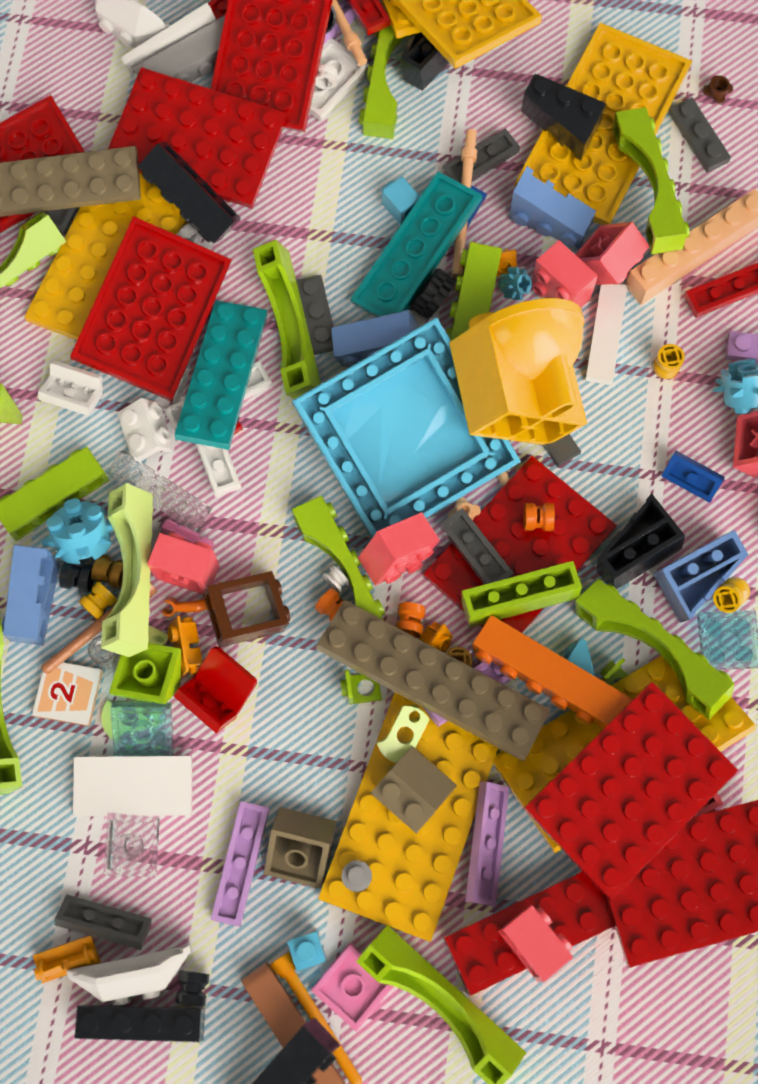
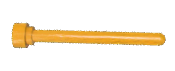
(285, 969)

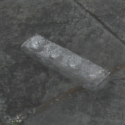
(166, 494)

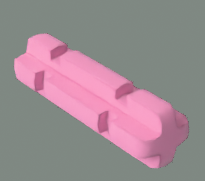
(190, 536)

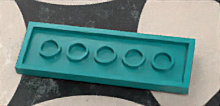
(417, 247)
(221, 375)

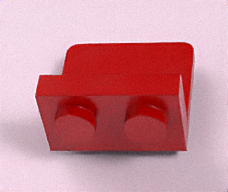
(217, 690)

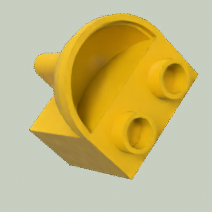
(520, 371)

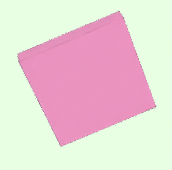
(350, 989)

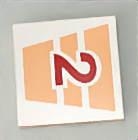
(68, 694)

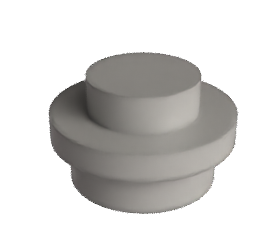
(356, 876)

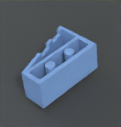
(549, 212)
(363, 338)
(698, 574)
(30, 594)

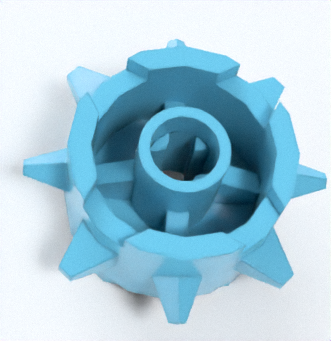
(739, 385)
(78, 531)

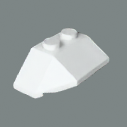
(128, 21)
(131, 975)

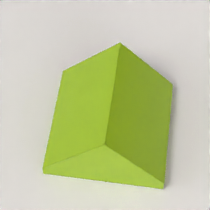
(149, 674)

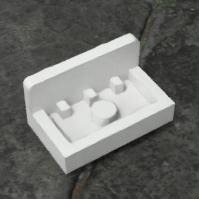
(71, 388)
(144, 428)

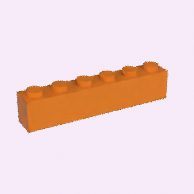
(548, 673)

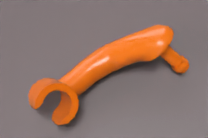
(189, 606)

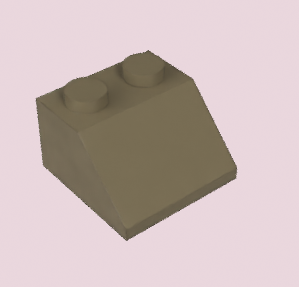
(414, 789)
(299, 847)

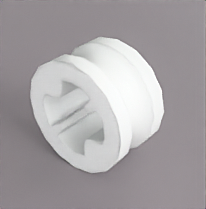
(326, 77)
(335, 578)

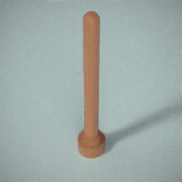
(79, 641)

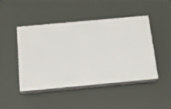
(132, 785)

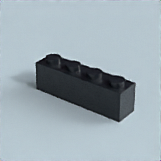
(189, 192)
(140, 1023)
(302, 1057)

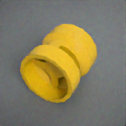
(666, 367)
(737, 592)
(98, 600)

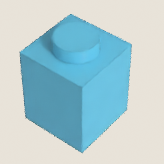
(399, 198)
(307, 951)

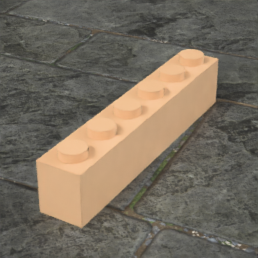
(701, 245)

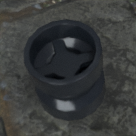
(76, 576)
(192, 985)

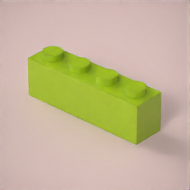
(474, 286)
(47, 494)
(521, 593)

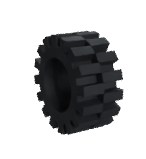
(433, 293)

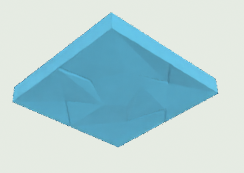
(401, 431)

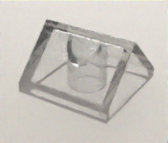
(131, 845)

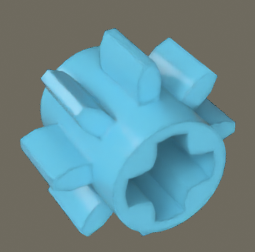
(515, 283)

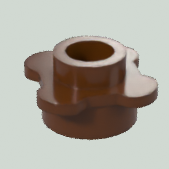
(721, 83)

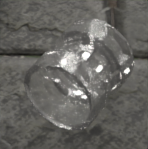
(97, 654)

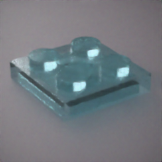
(729, 639)
(142, 729)

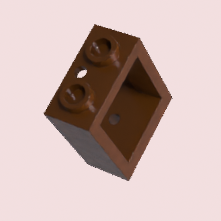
(218, 614)

